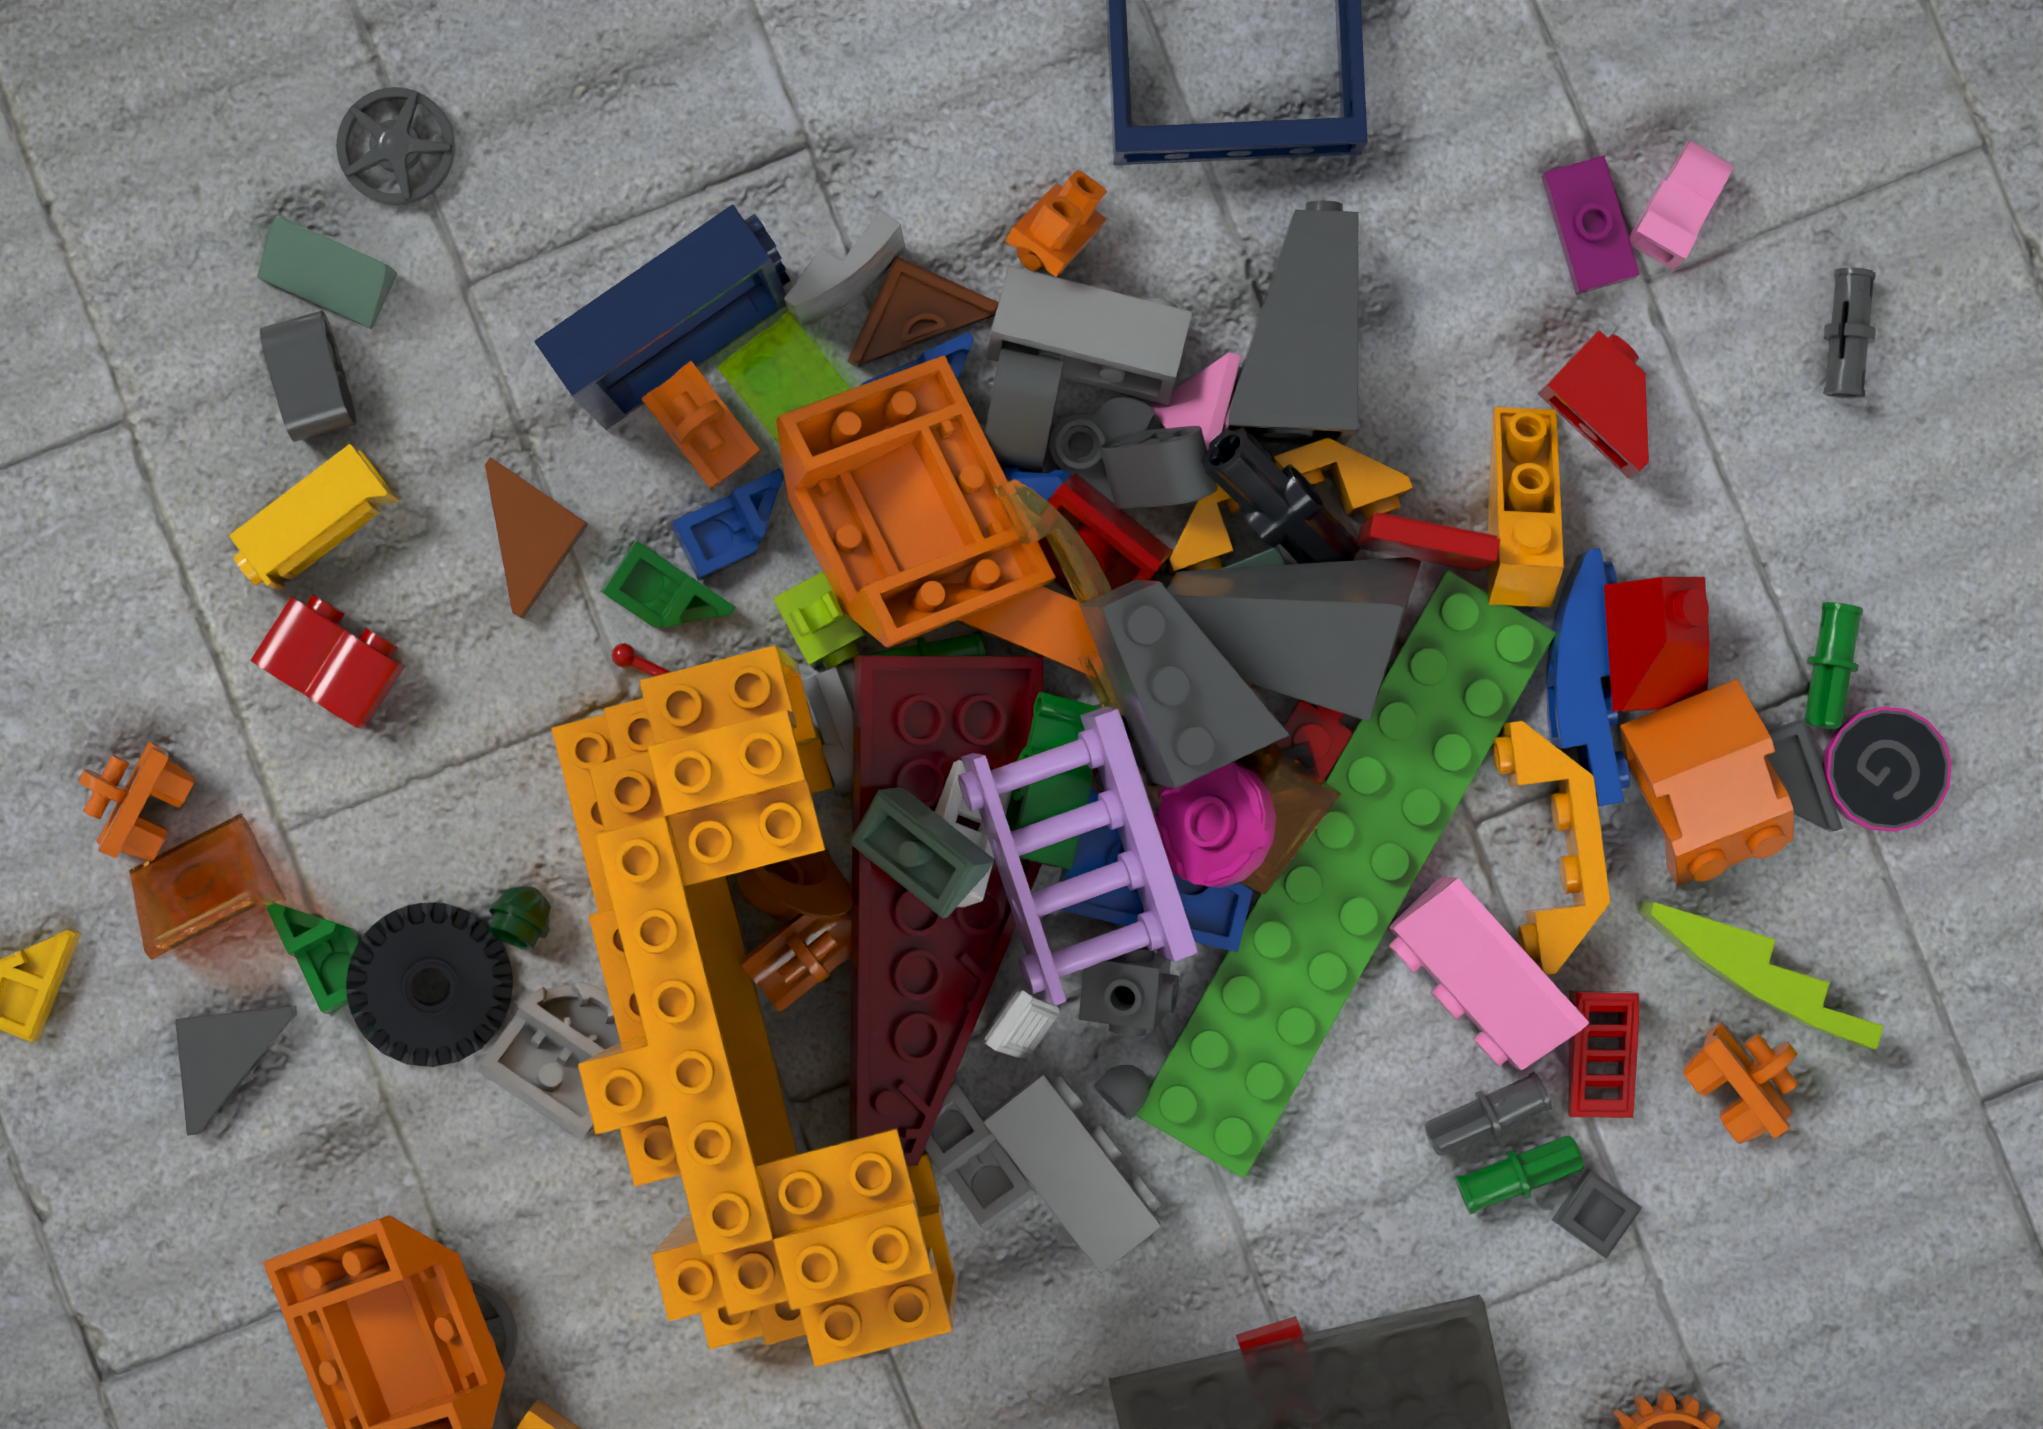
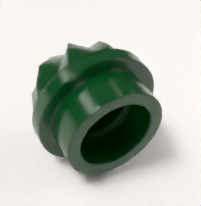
(520, 917)

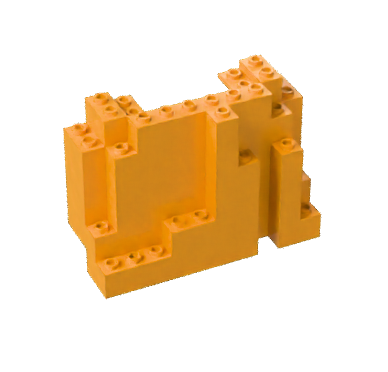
(777, 1241)

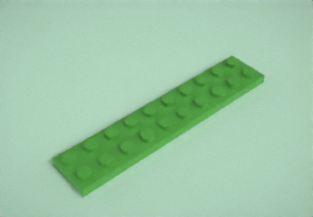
(1345, 884)

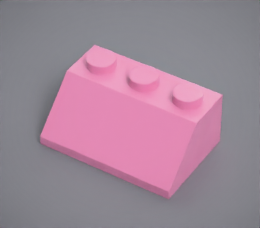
(1483, 975)

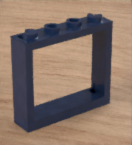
(1241, 139)
(668, 314)

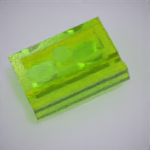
(781, 373)

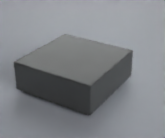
(1596, 1213)

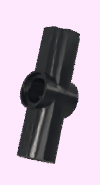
(1277, 500)

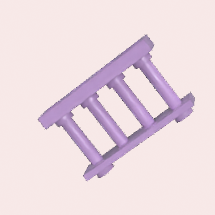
(1140, 867)

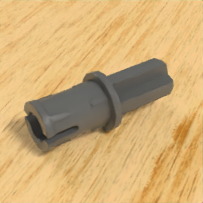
(1487, 1114)

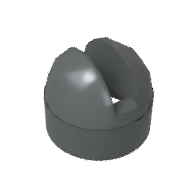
(1124, 1089)

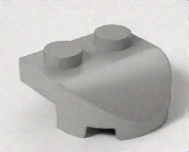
(543, 1048)

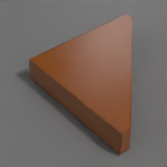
(915, 309)
(531, 533)

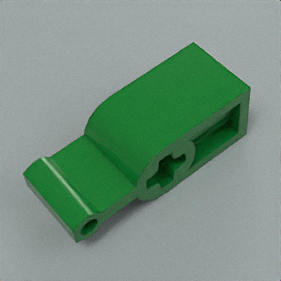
(1053, 725)

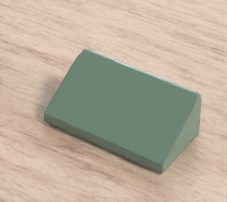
(325, 272)
(920, 850)

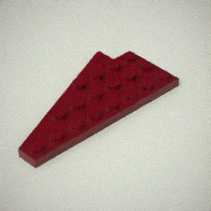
(913, 972)

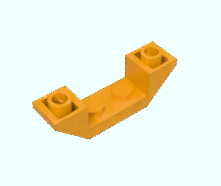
(1359, 480)
(1556, 931)

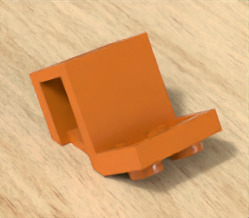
(1709, 782)

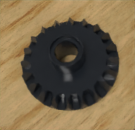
(421, 939)

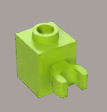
(819, 623)

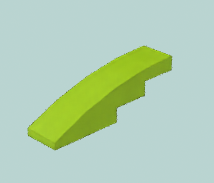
(1743, 963)

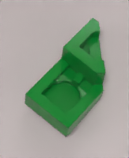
(661, 591)
(321, 951)

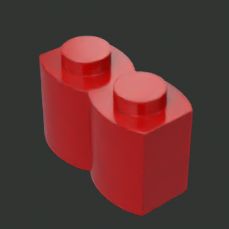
(329, 661)

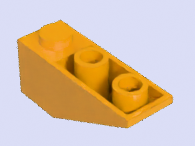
(1525, 508)

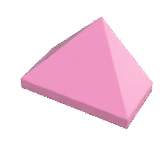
(1202, 399)

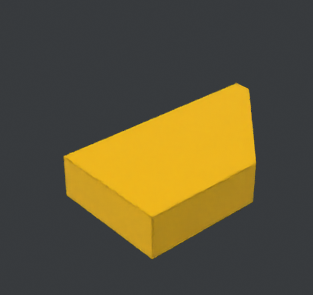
(32, 982)

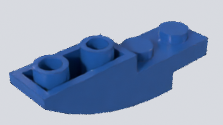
(1577, 659)

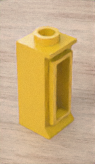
(311, 518)

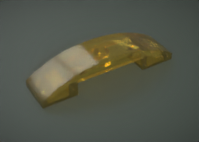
(1033, 520)

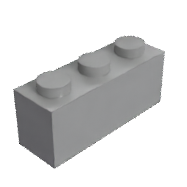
(1095, 330)
(1074, 1169)

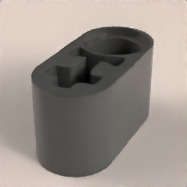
(307, 376)
(1022, 408)
(1157, 467)

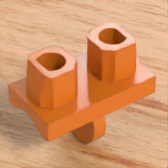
(1059, 224)
(701, 425)
(125, 827)
(798, 957)
(1760, 1104)

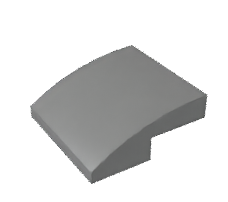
(832, 283)

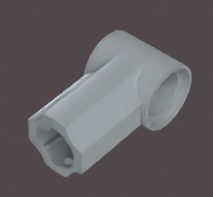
(833, 706)

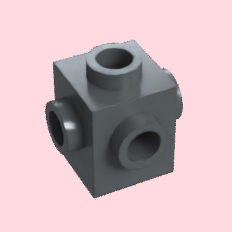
(1129, 992)

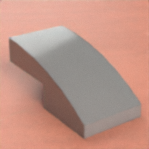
(975, 1161)

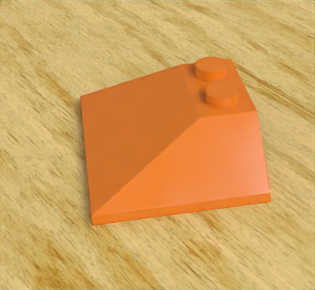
(905, 504)
(389, 1330)

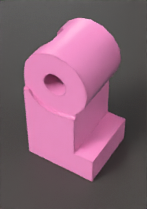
(1680, 205)

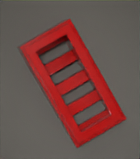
(1627, 1031)

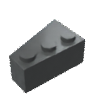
(1175, 685)

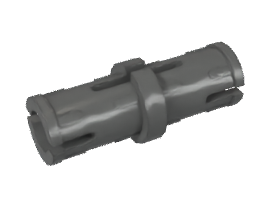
(1849, 333)

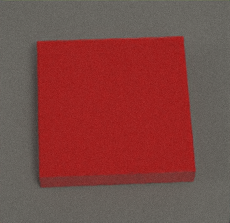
(1428, 542)

